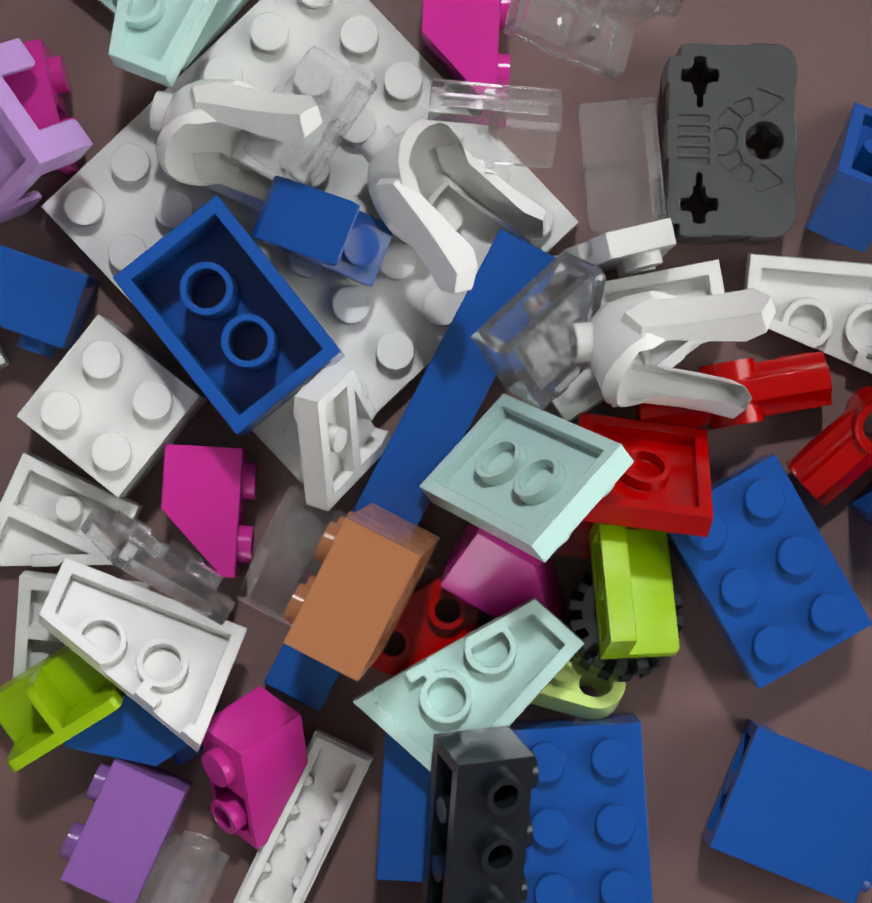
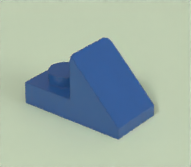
(323, 230)

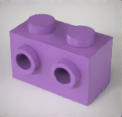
(124, 830)

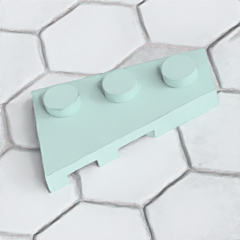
(474, 680)

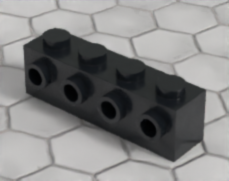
(478, 817)

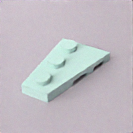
(157, 36)

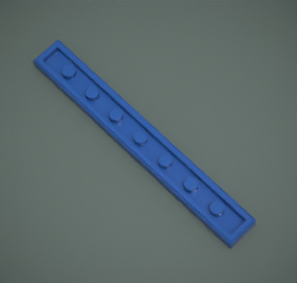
(429, 427)

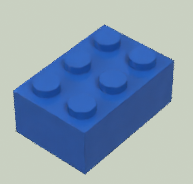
(228, 316)
(768, 574)
(587, 811)

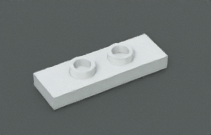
(308, 825)

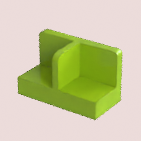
(53, 704)

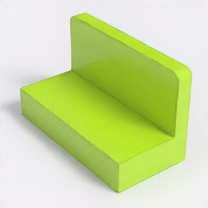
(633, 592)

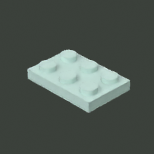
(526, 476)

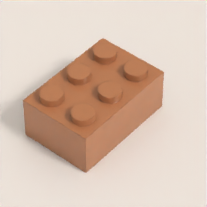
(360, 590)

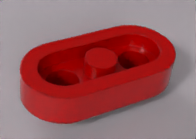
(424, 630)

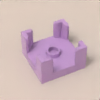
(23, 147)

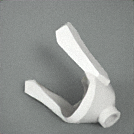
(206, 123)
(409, 178)
(627, 327)

